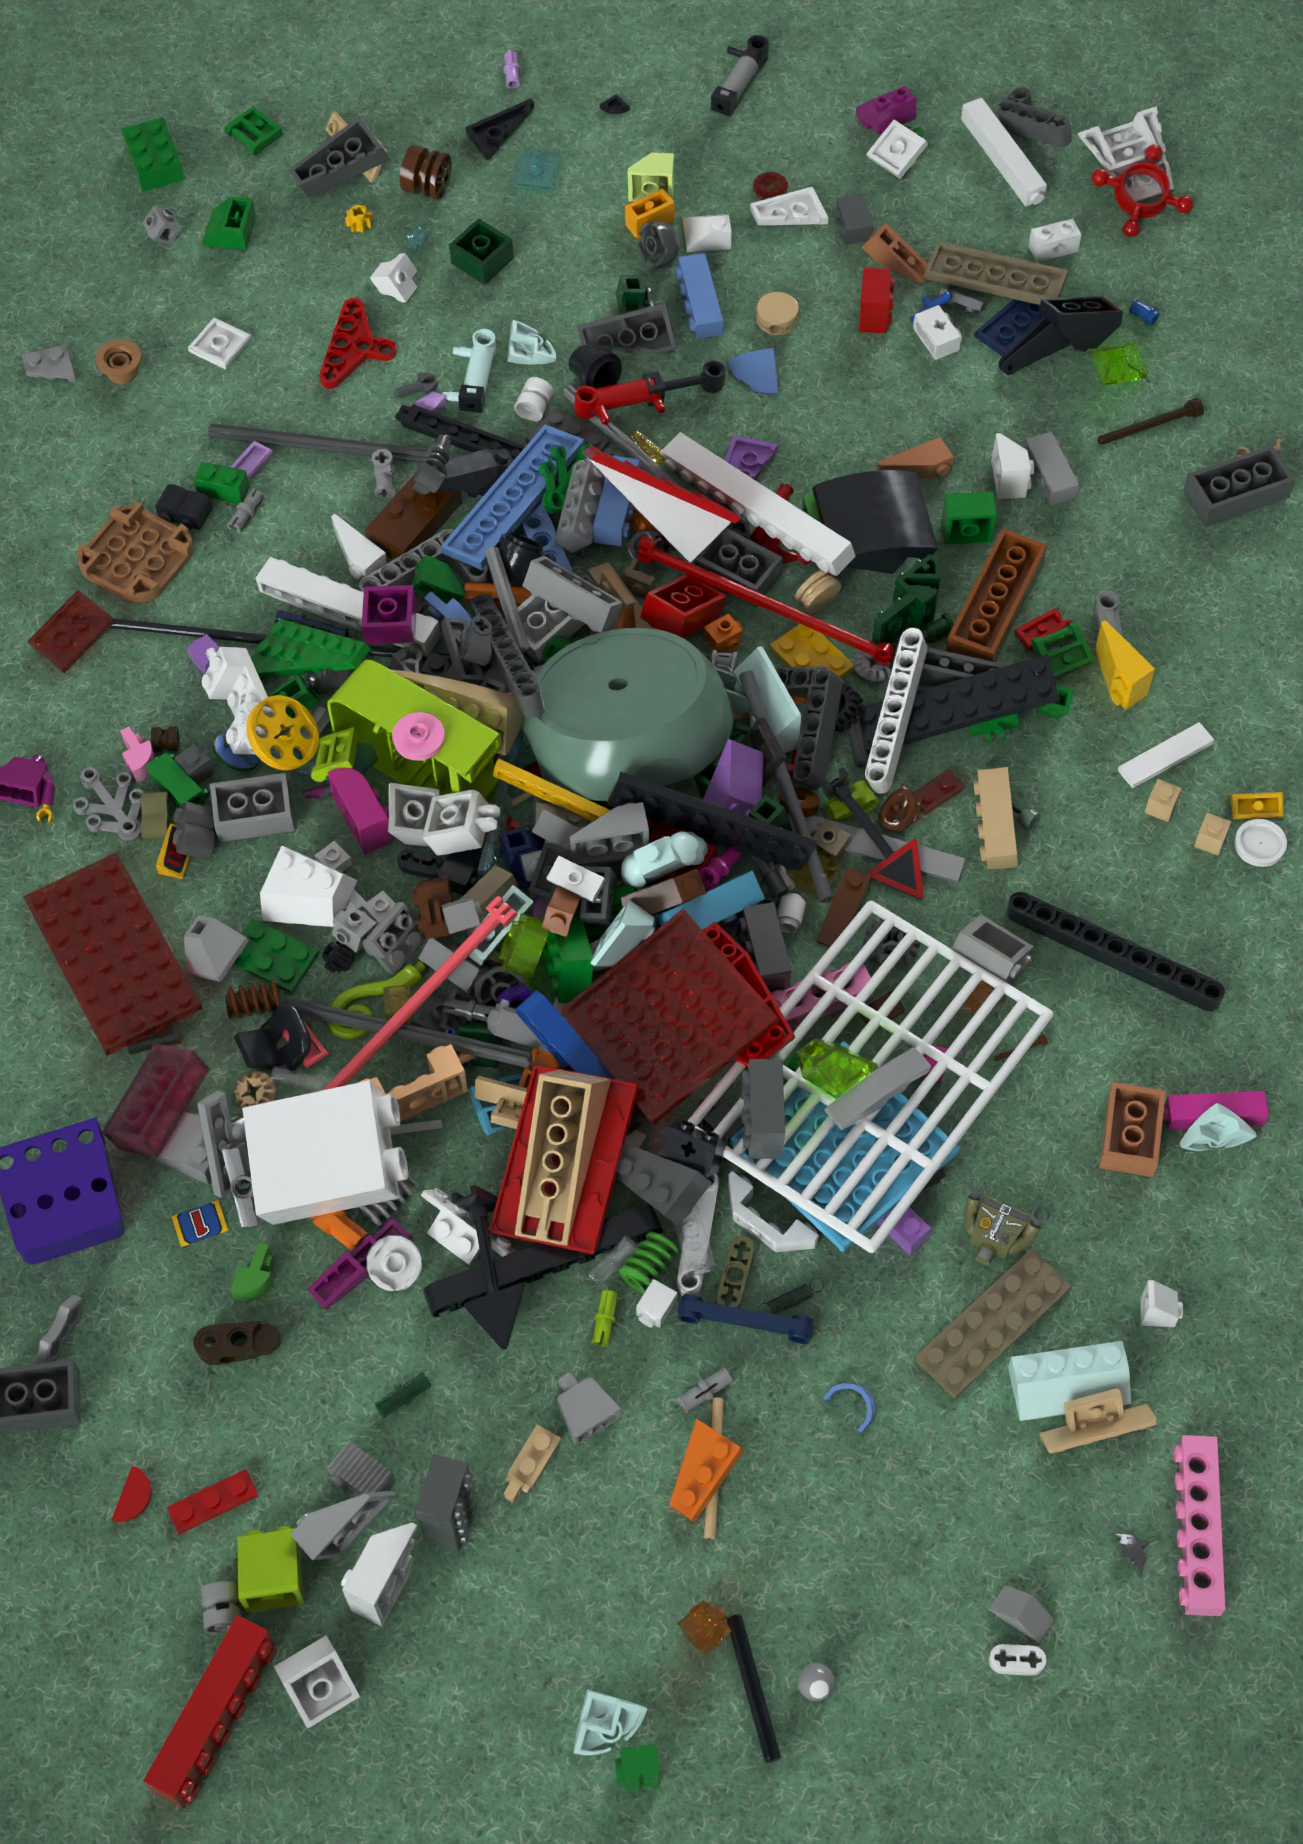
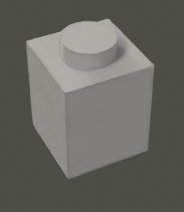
(461, 914)

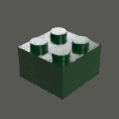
(481, 251)

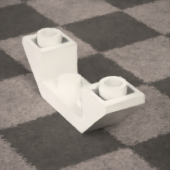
(797, 1237)

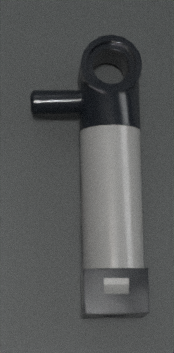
(725, 98)

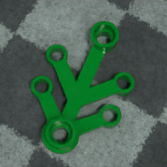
(553, 498)

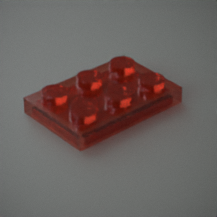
(71, 631)

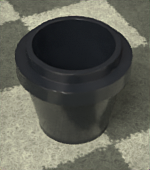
(595, 367)
(517, 555)

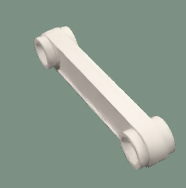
(706, 1207)

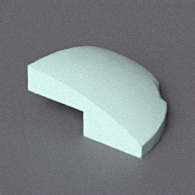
(527, 339)
(1217, 1128)
(619, 1719)

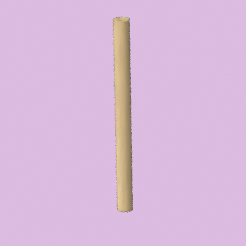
(711, 1508)

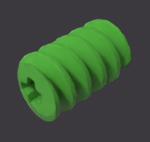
(646, 1260)

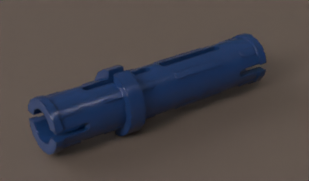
(311, 622)

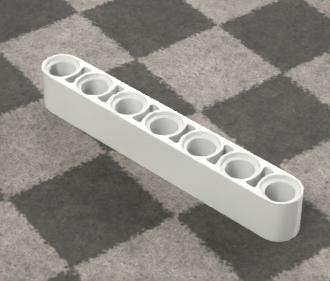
(898, 720)

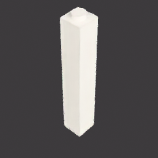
(1004, 152)

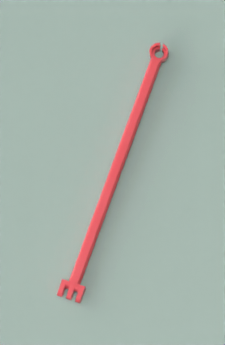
(498, 915)

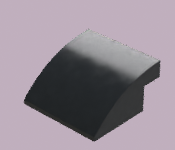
(879, 515)

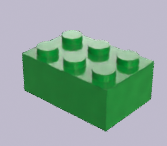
(153, 154)
(569, 961)

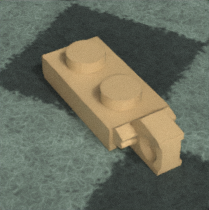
(531, 1462)

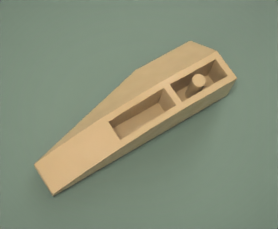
(485, 705)

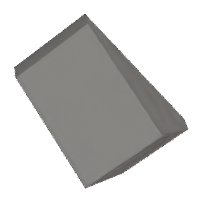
(1022, 1613)

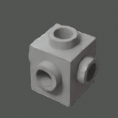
(161, 225)
(352, 927)

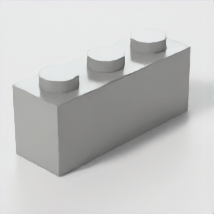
(1052, 468)

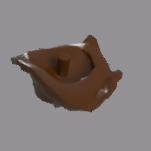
(900, 809)

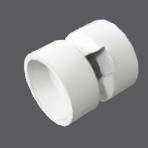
(534, 399)

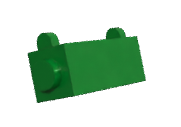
(174, 780)

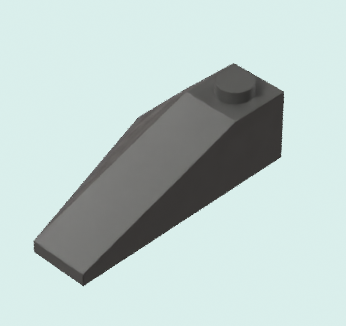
(642, 328)

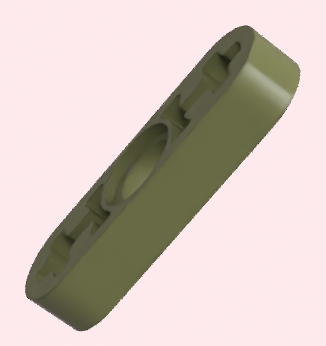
(745, 1269)

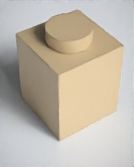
(1163, 800)
(1212, 834)

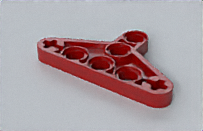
(350, 354)

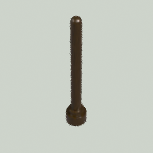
(1192, 408)

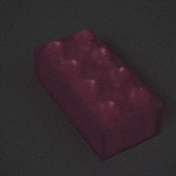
(156, 1100)

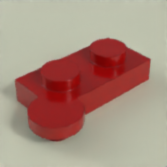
(1040, 627)

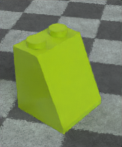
(269, 1570)

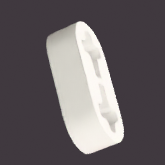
(1017, 1652)

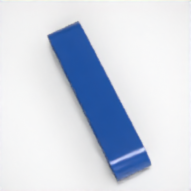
(559, 1036)

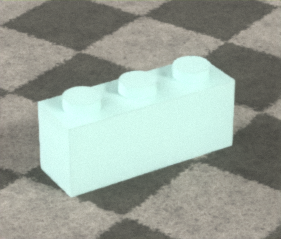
(518, 902)

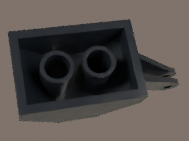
(1065, 322)

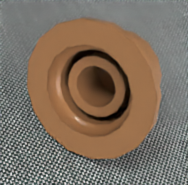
(119, 360)

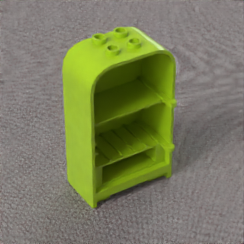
(378, 698)

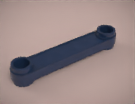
(798, 1328)

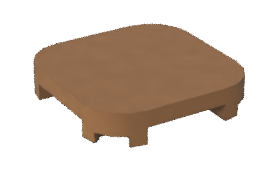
(135, 553)

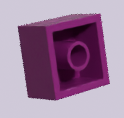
(389, 614)

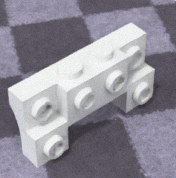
(339, 860)

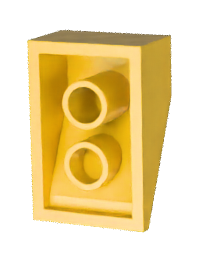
(1123, 667)

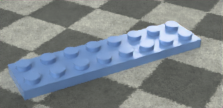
(509, 498)

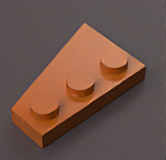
(703, 1470)

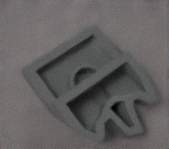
(432, 1014)

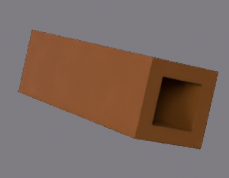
(561, 911)

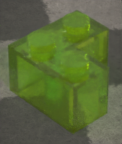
(523, 946)

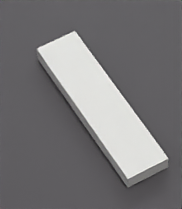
(1165, 755)

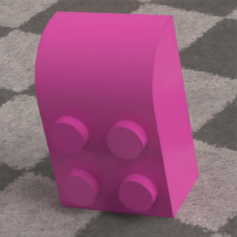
(360, 808)

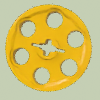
(280, 722)

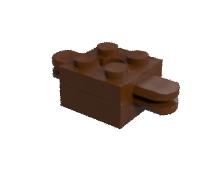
(428, 897)

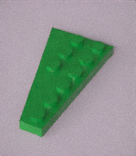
(298, 648)

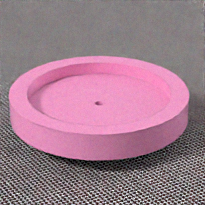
(418, 736)

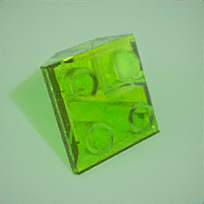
(1118, 363)
(833, 1066)

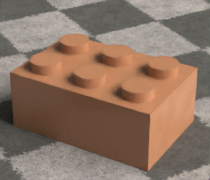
(1132, 1129)

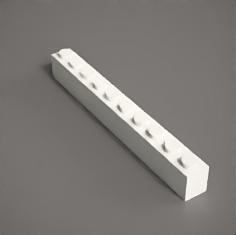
(758, 504)

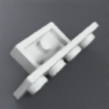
(457, 1231)

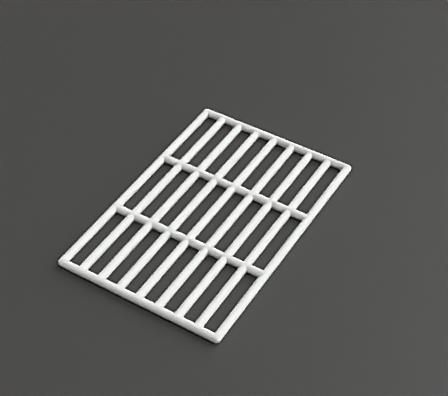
(899, 1033)

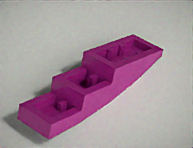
(350, 1268)

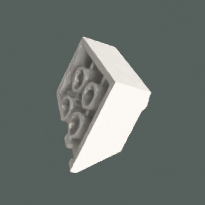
(304, 891)
(380, 1573)

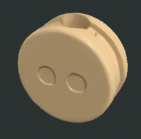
(777, 313)
(817, 591)

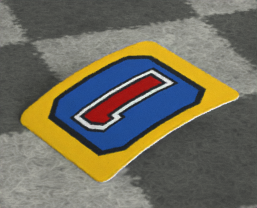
(199, 1223)

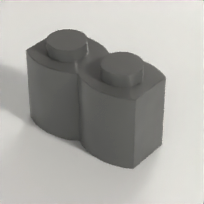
(194, 830)

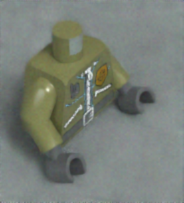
(998, 1227)

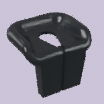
(260, 1047)

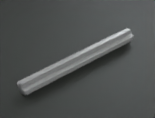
(506, 598)

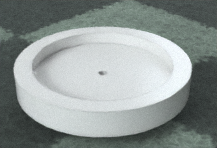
(1260, 842)

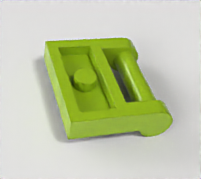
(341, 754)

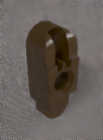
(261, 1340)

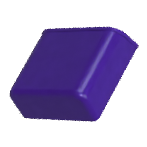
(62, 1197)

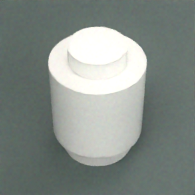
(791, 912)

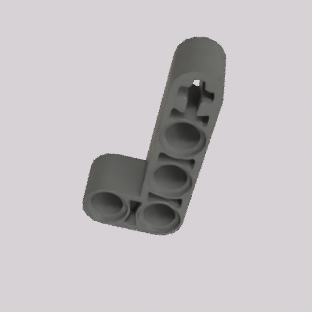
(1022, 118)

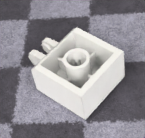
(459, 822)

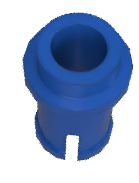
(1144, 312)

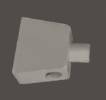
(585, 1407)

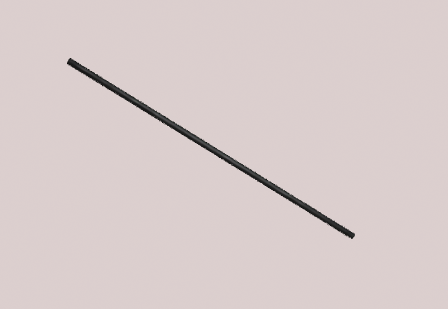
(235, 636)

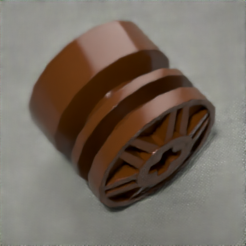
(425, 172)

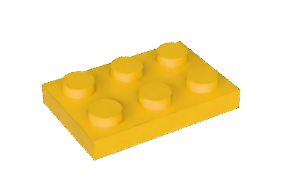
(810, 648)

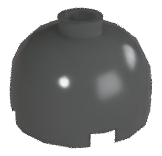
(659, 238)
(493, 983)

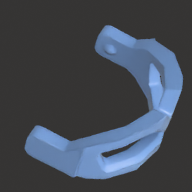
(865, 1394)

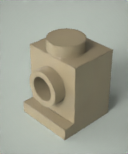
(837, 845)

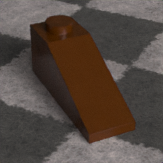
(667, 892)
(845, 905)

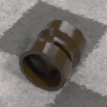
(165, 738)

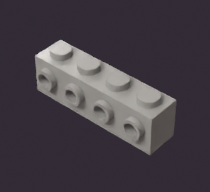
(580, 506)
(572, 594)

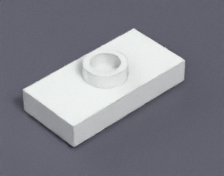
(576, 879)

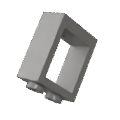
(993, 948)

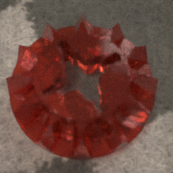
(766, 179)

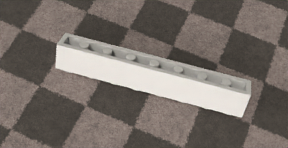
(332, 600)

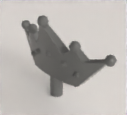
(1132, 1550)

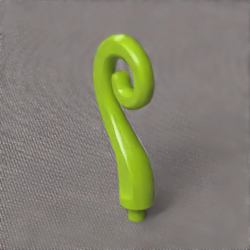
(408, 975)

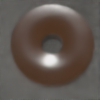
(807, 799)

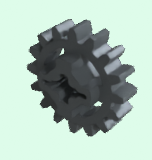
(885, 948)

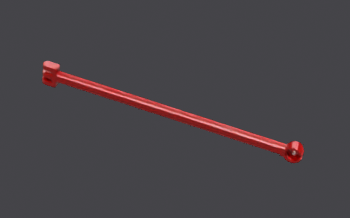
(649, 552)

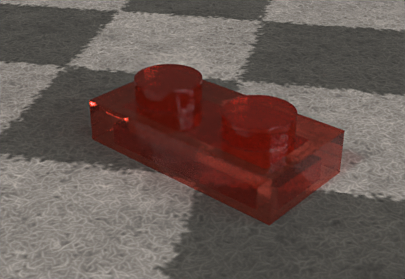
(939, 791)

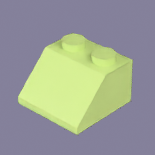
(651, 175)

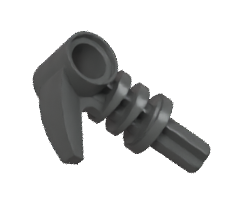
(430, 473)

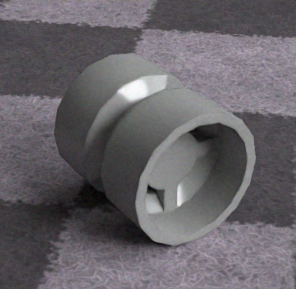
(221, 1602)

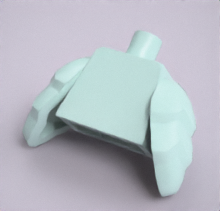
(662, 858)

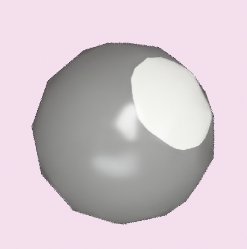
(816, 1682)

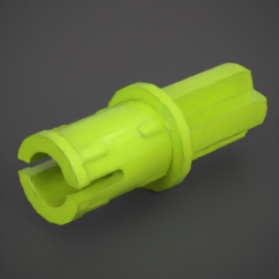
(604, 1318)

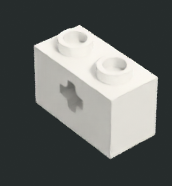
(1054, 240)
(937, 332)

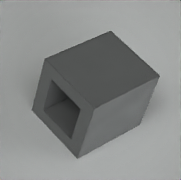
(195, 764)

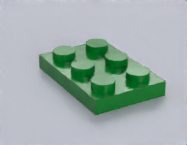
(275, 956)

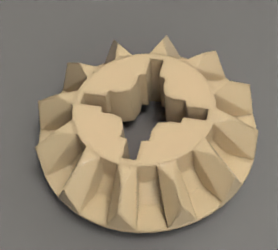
(258, 1080)

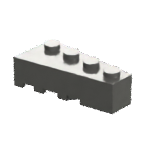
(339, 159)
(661, 1182)

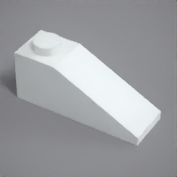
(360, 553)

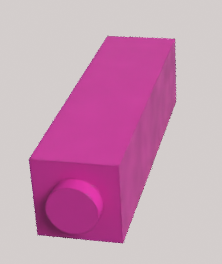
(1184, 1110)

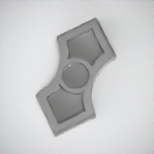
(66, 1319)

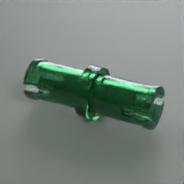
(403, 1394)

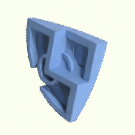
(756, 370)

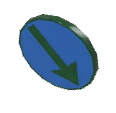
(238, 762)

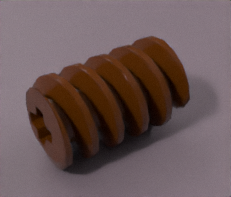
(252, 999)

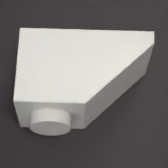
(1160, 1305)

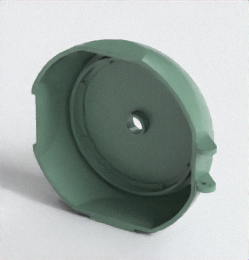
(657, 728)

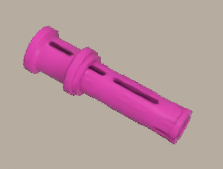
(719, 867)

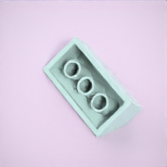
(777, 701)
(1053, 1377)

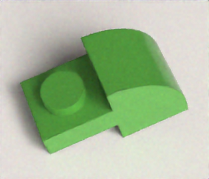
(254, 1281)

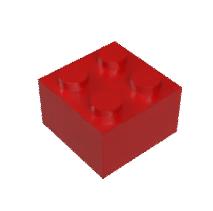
(876, 300)

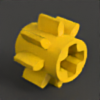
(358, 218)

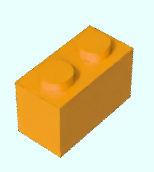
(650, 208)

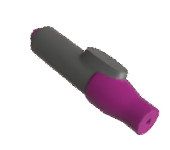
(319, 792)

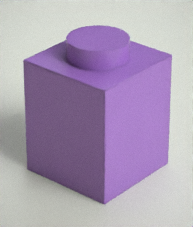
(197, 652)

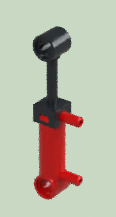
(648, 389)

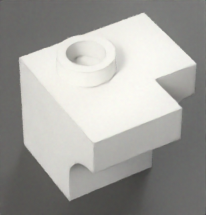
(395, 278)

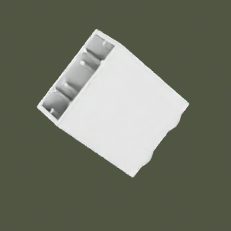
(323, 1152)

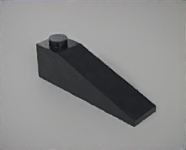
(475, 471)

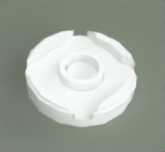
(394, 1263)

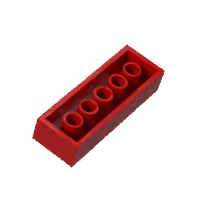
(210, 1712)

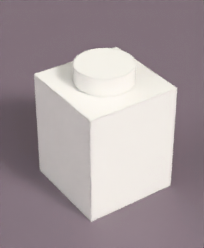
(656, 1304)

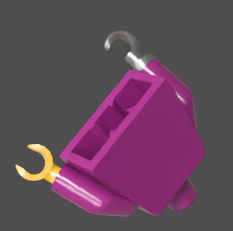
(28, 784)

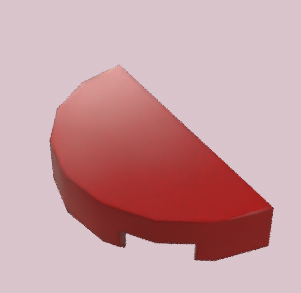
(134, 1497)

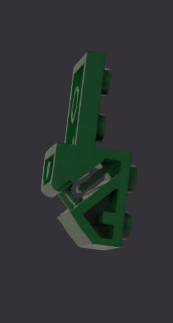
(913, 601)

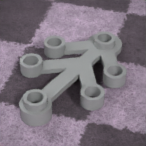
(111, 806)

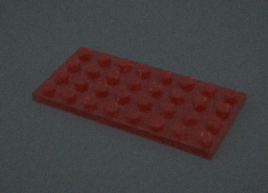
(112, 953)

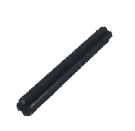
(753, 1689)

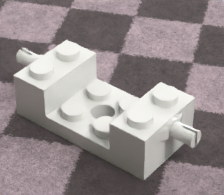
(237, 681)

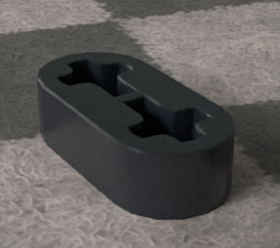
(420, 863)

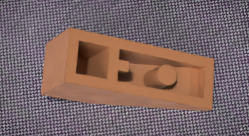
(894, 253)
(927, 460)

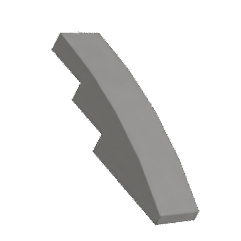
(559, 831)
(877, 1088)

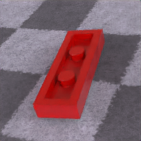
(212, 1501)

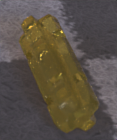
(647, 446)

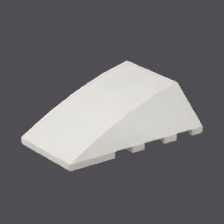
(1126, 146)

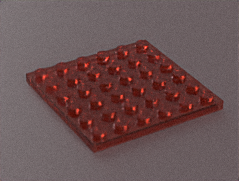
(670, 1015)

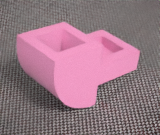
(137, 755)

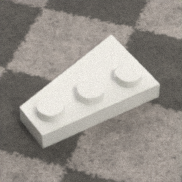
(793, 208)

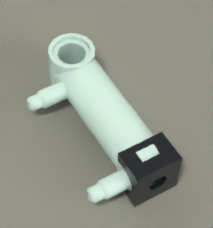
(477, 373)

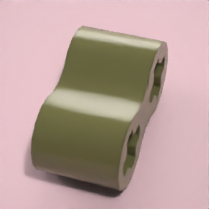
(155, 815)

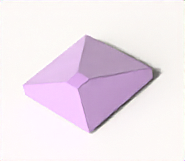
(432, 402)

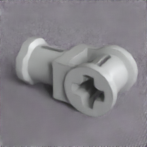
(384, 472)

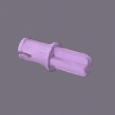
(511, 70)

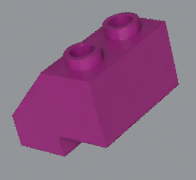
(881, 111)

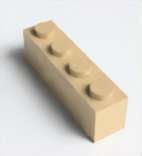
(997, 818)

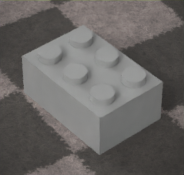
(252, 807)

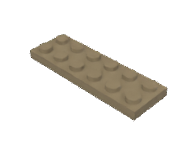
(994, 273)
(992, 1323)

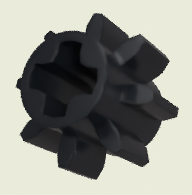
(338, 957)

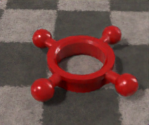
(1137, 210)

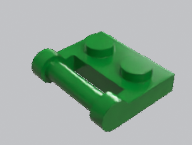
(258, 125)
(1066, 657)

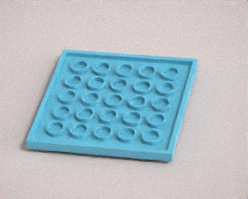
(851, 1161)

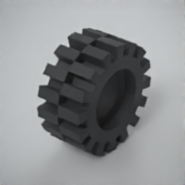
(850, 710)

